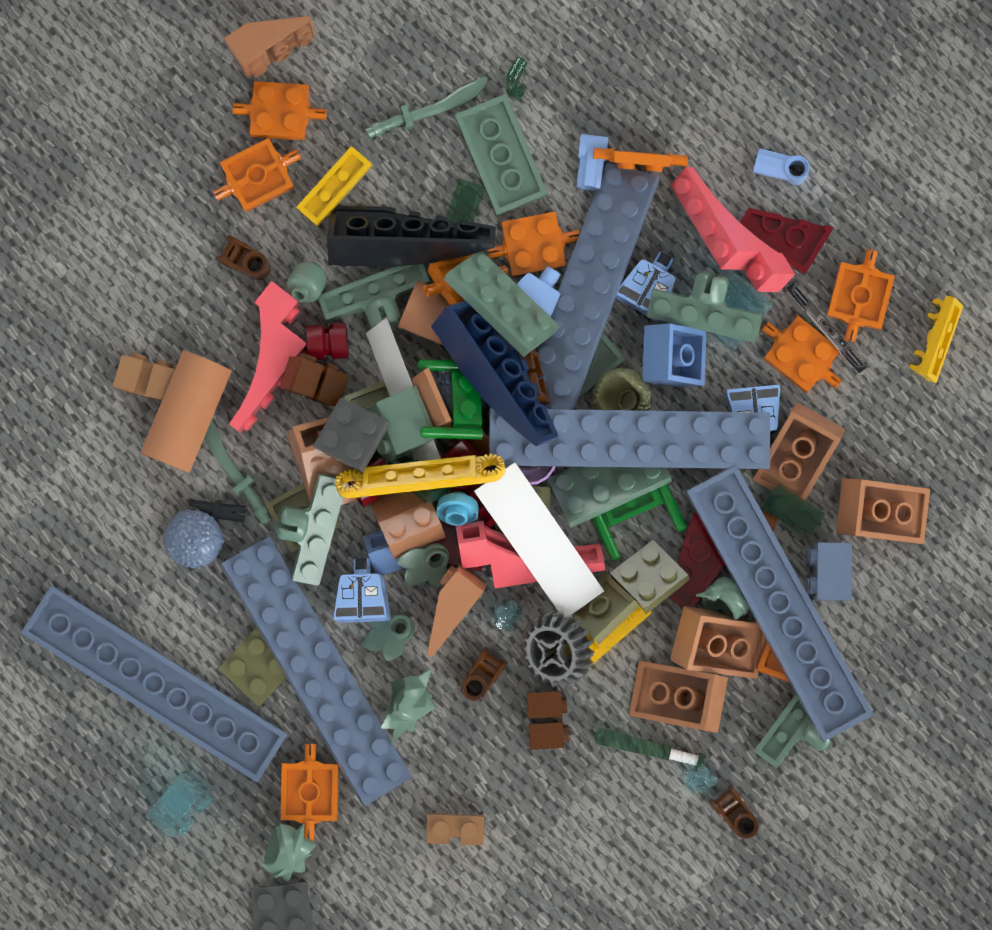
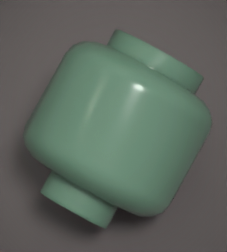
(306, 282)

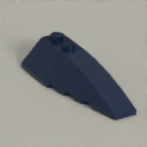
(494, 371)

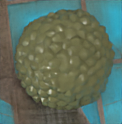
(621, 391)

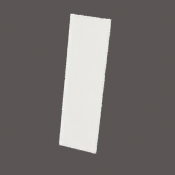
(395, 374)
(539, 541)

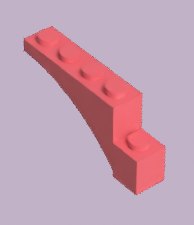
(727, 238)
(276, 347)
(485, 546)

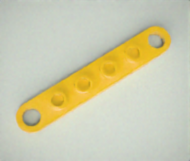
(420, 476)

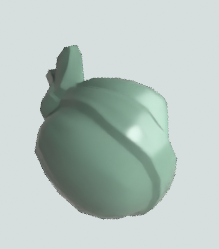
(726, 596)

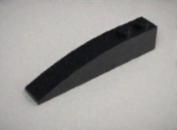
(386, 238)

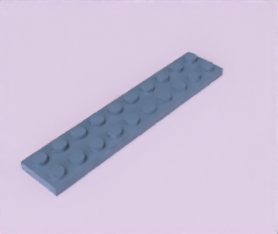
(594, 280)
(640, 440)
(779, 603)
(316, 671)
(154, 683)

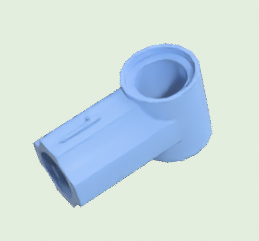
(777, 166)
(590, 169)

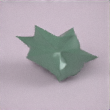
(407, 704)
(287, 851)

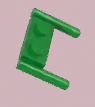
(464, 404)
(633, 508)

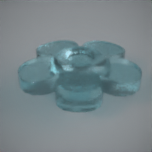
(507, 616)
(700, 780)

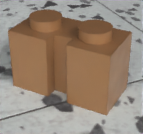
(143, 378)
(446, 825)

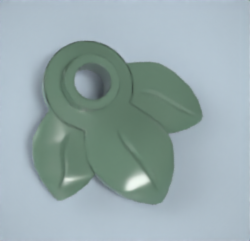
(422, 567)
(386, 639)

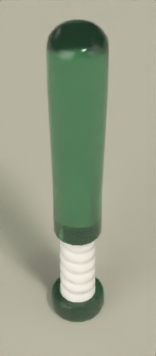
(641, 746)

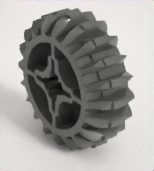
(550, 651)

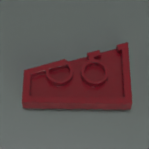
(793, 238)
(699, 560)

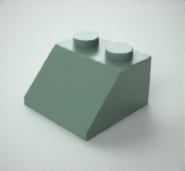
(406, 417)

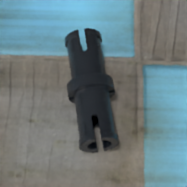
(220, 510)

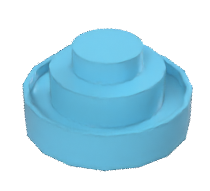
(457, 508)

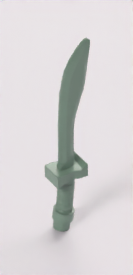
(407, 117)
(244, 485)

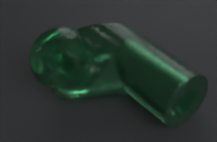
(513, 89)

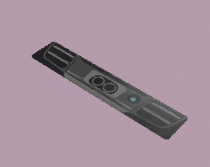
(826, 327)

